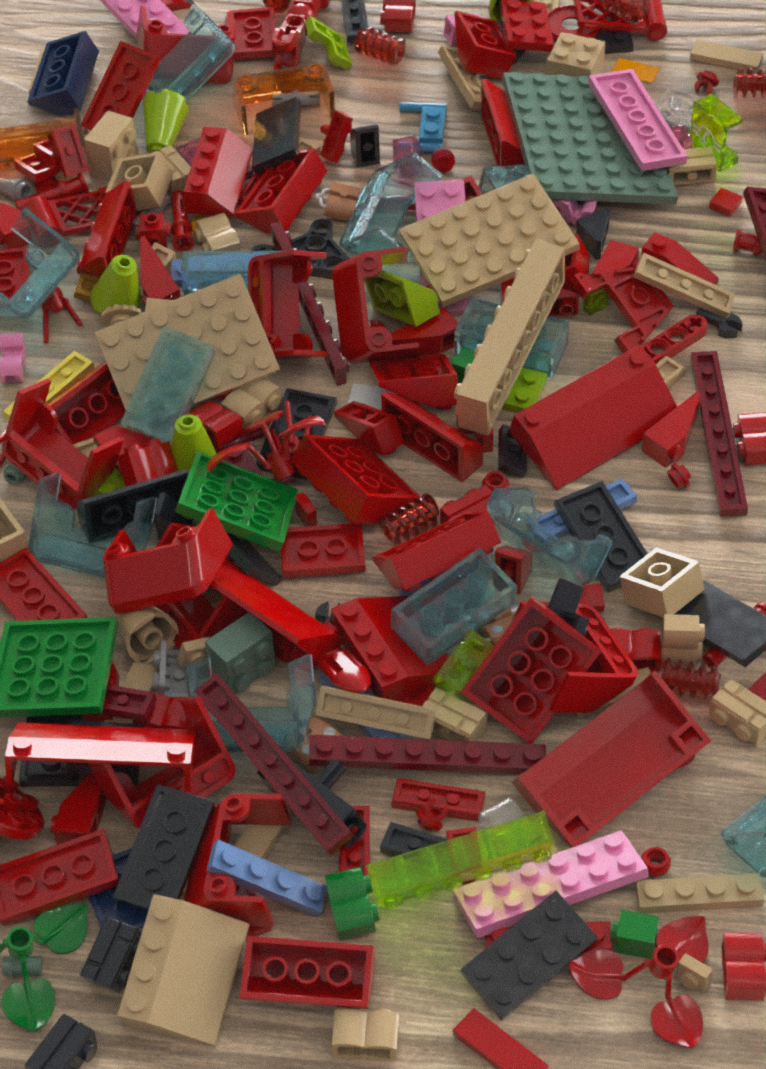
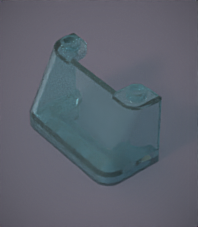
(517, 520)

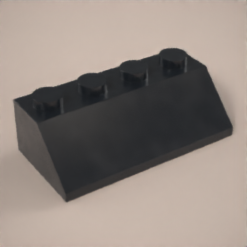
(111, 512)

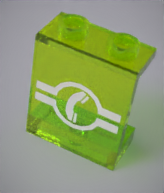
(710, 126)

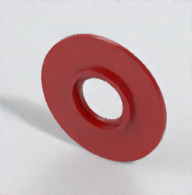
(561, 13)

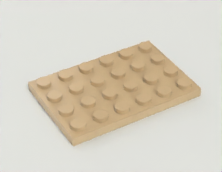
(485, 238)
(216, 315)

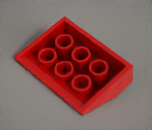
(351, 477)
(391, 662)
(528, 668)

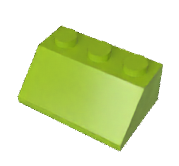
(402, 298)

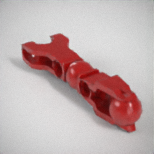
(291, 36)

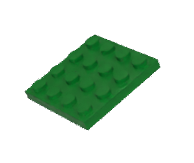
(243, 501)
(55, 666)

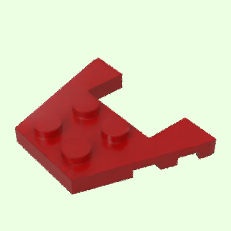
(637, 301)

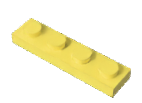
(62, 376)

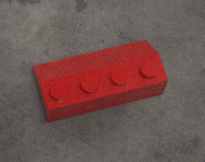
(499, 125)
(217, 173)
(282, 191)
(109, 230)
(88, 406)
(434, 438)
(437, 550)
(308, 972)

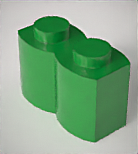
(351, 904)

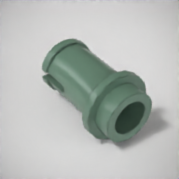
(12, 474)
(13, 967)

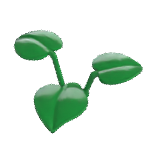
(64, 931)

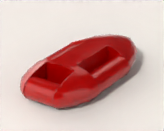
(345, 670)

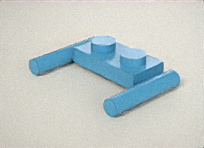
(431, 124)

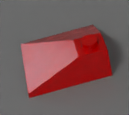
(419, 378)

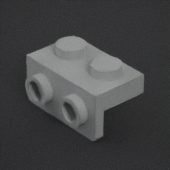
(170, 679)

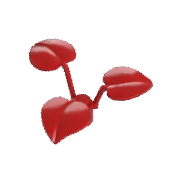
(278, 462)
(673, 1020)

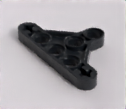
(334, 253)

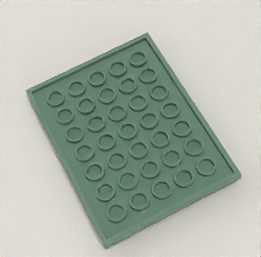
(575, 145)

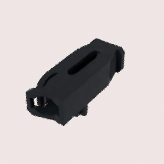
(322, 785)

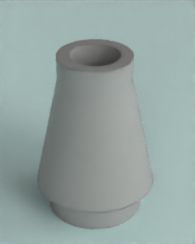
(15, 188)

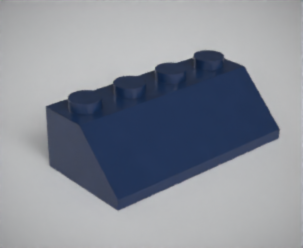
(64, 74)

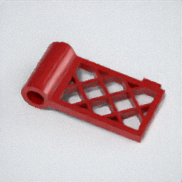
(653, 26)
(56, 218)

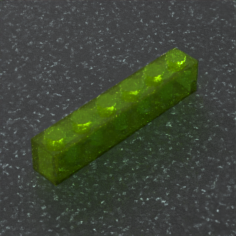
(462, 860)

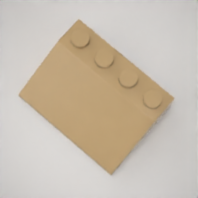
(183, 971)

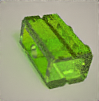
(462, 662)

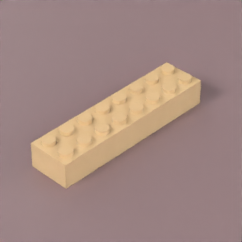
(510, 337)

